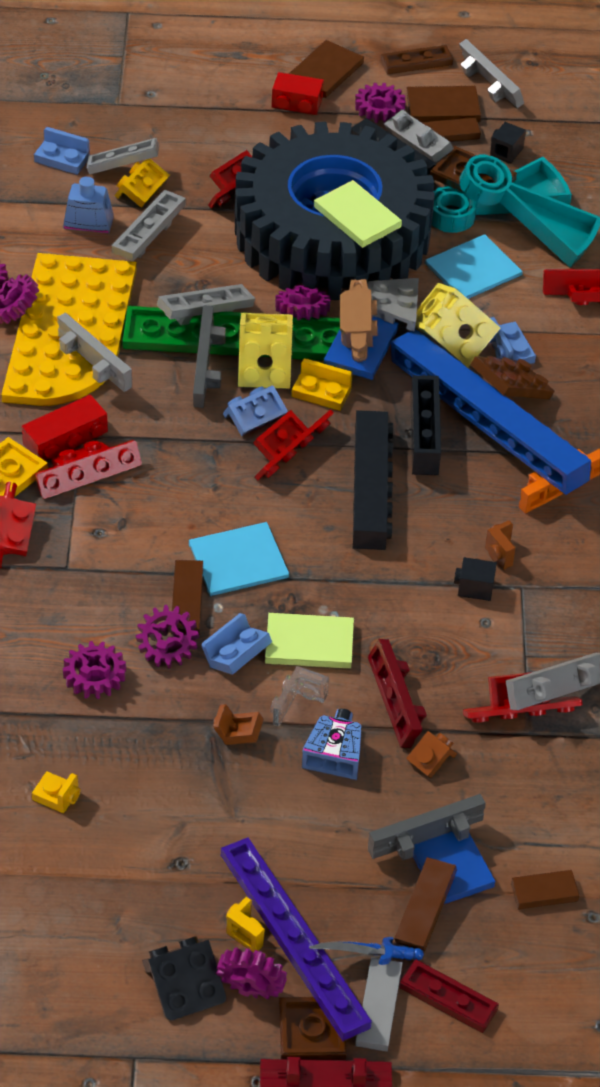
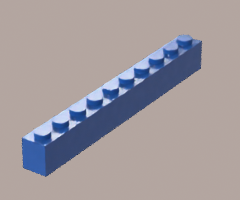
(493, 412)

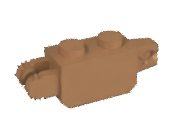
(357, 319)

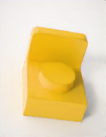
(56, 791)
(243, 927)

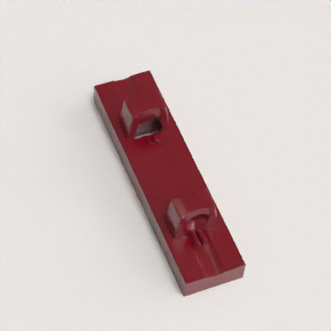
(390, 680)
(324, 1073)

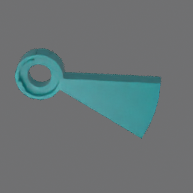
(536, 176)
(558, 225)

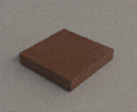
(307, 1031)

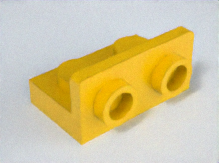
(143, 182)
(322, 384)

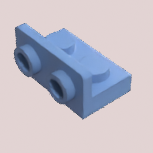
(63, 151)
(511, 343)
(255, 410)
(234, 645)

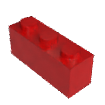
(65, 428)

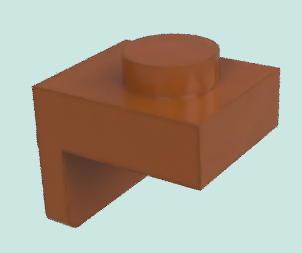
(499, 544)
(237, 727)
(431, 753)

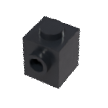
(507, 142)
(475, 578)

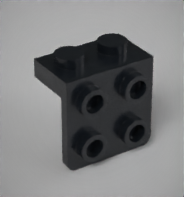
(185, 978)

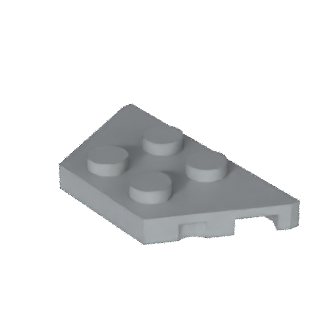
(396, 300)

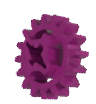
(379, 102)
(17, 297)
(303, 302)
(178, 641)
(94, 670)
(251, 973)

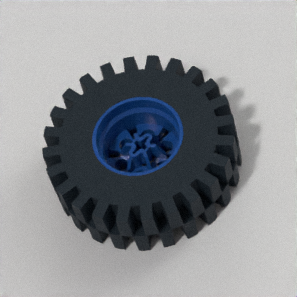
(300, 244)

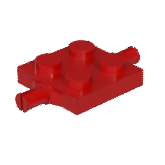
(15, 523)

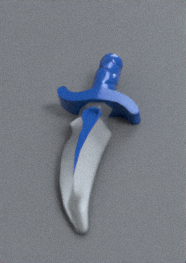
(386, 950)

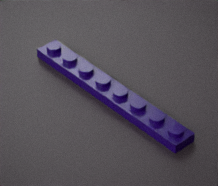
(295, 938)

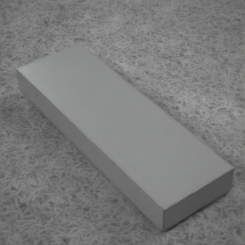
(123, 156)
(380, 1003)

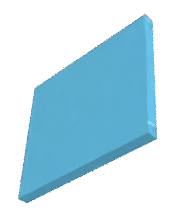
(474, 266)
(239, 558)

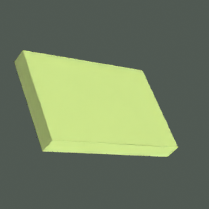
(357, 213)
(310, 640)

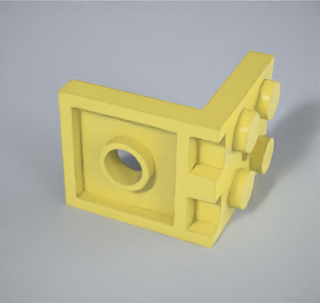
(445, 313)
(270, 336)

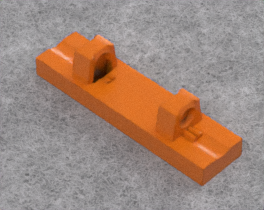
(541, 491)

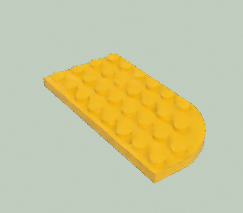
(92, 294)

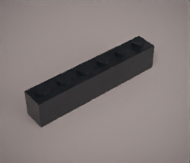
(371, 480)

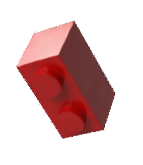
(297, 93)

